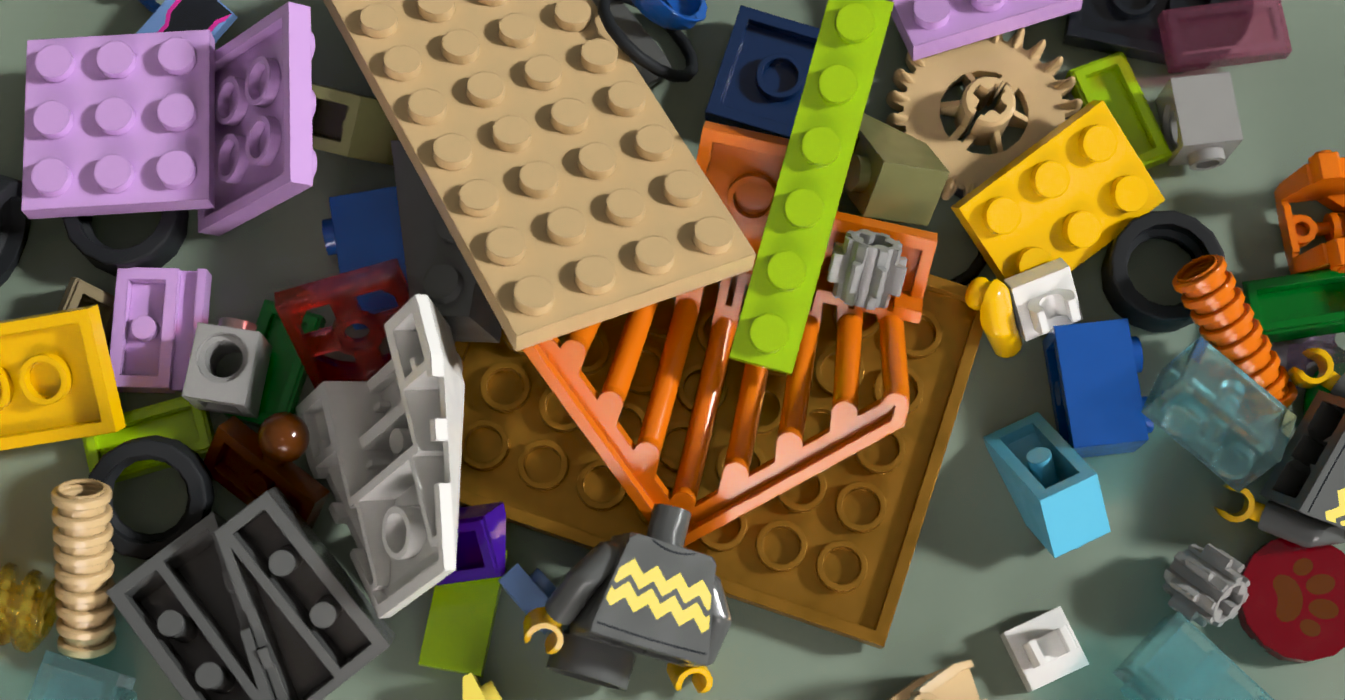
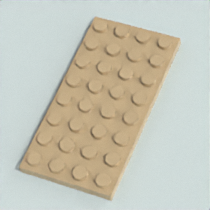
(544, 158)

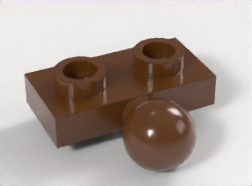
(258, 462)

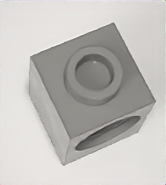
(1199, 120)
(234, 394)

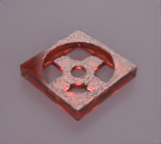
(341, 294)

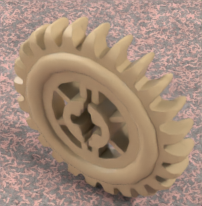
(999, 68)

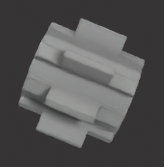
(867, 269)
(1206, 585)

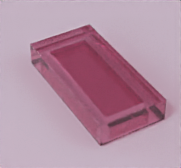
(1223, 34)

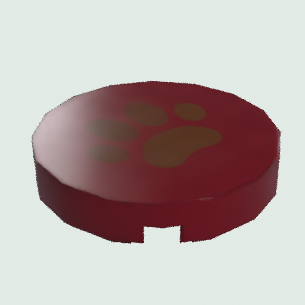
(1295, 600)

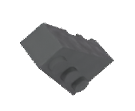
(435, 261)
(299, 600)
(192, 619)

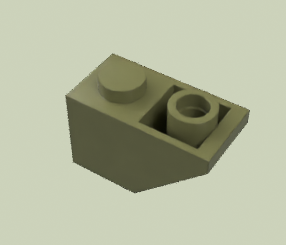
(351, 125)
(894, 175)

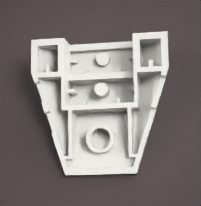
(396, 457)

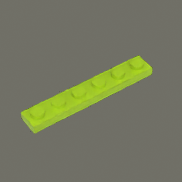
(810, 184)

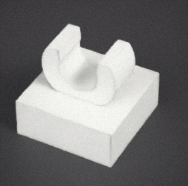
(1044, 298)
(1044, 649)

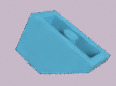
(1049, 484)

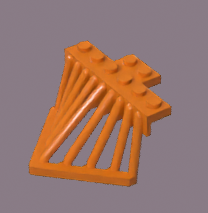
(744, 174)

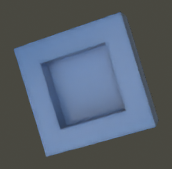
(527, 590)

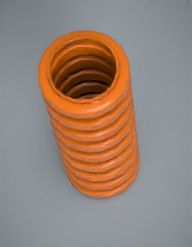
(1230, 323)

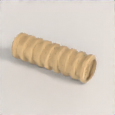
(83, 568)

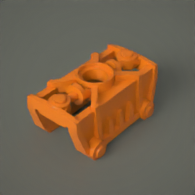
(1320, 181)

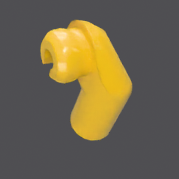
(996, 315)

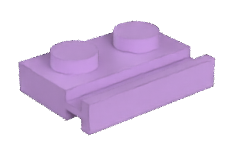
(156, 326)

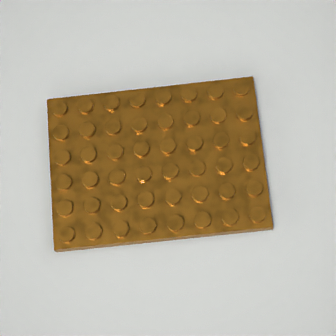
(816, 553)

